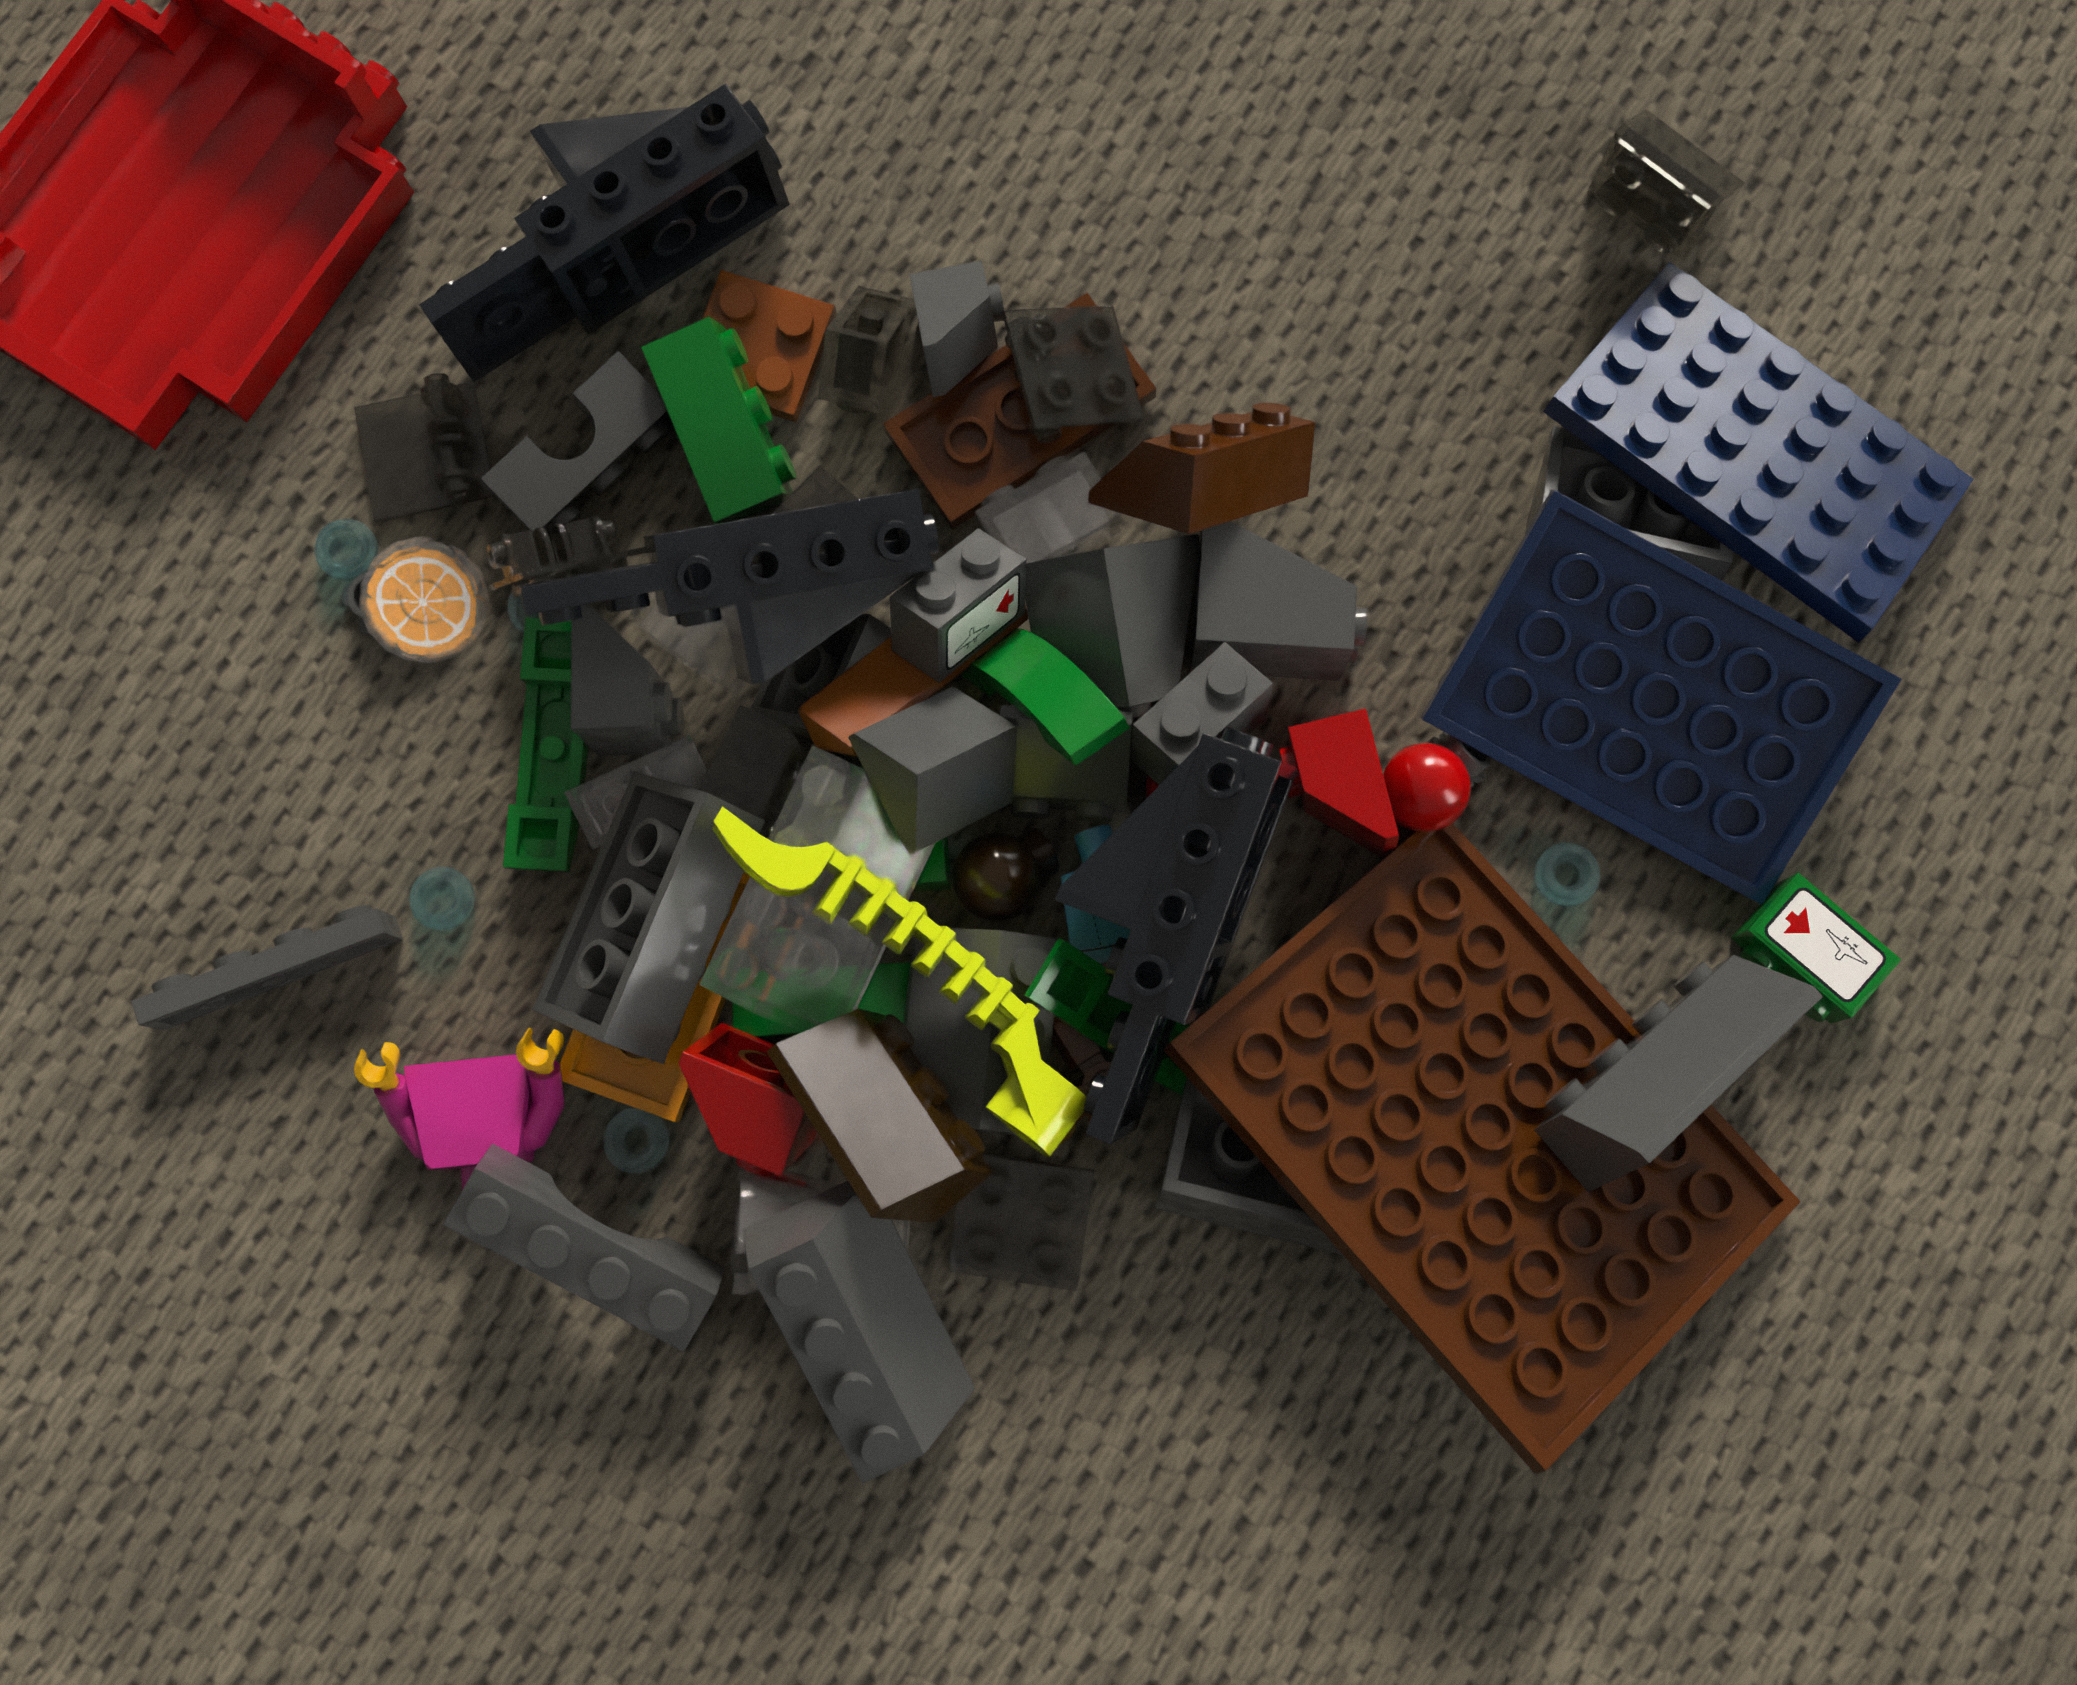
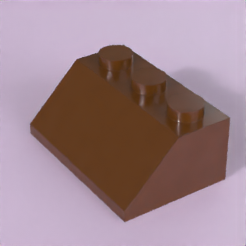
(1213, 470)

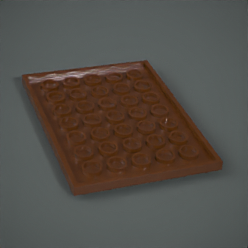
(1397, 1099)

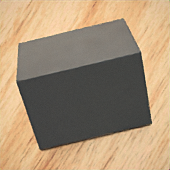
(939, 766)

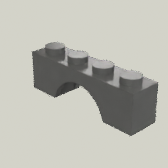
(529, 1221)

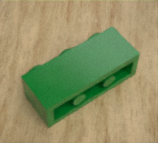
(720, 420)

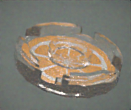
(423, 600)

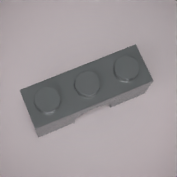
(624, 416)

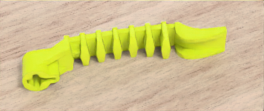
(1034, 1097)

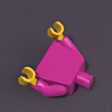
(461, 1107)

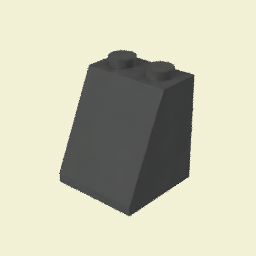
(1273, 608)
(1119, 615)

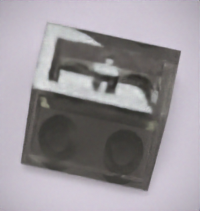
(1663, 184)

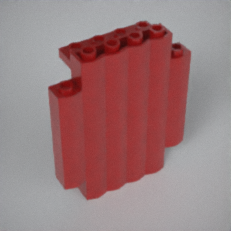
(189, 205)

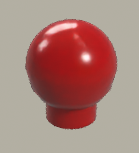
(1427, 787)

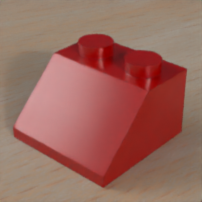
(1343, 779)
(746, 1101)

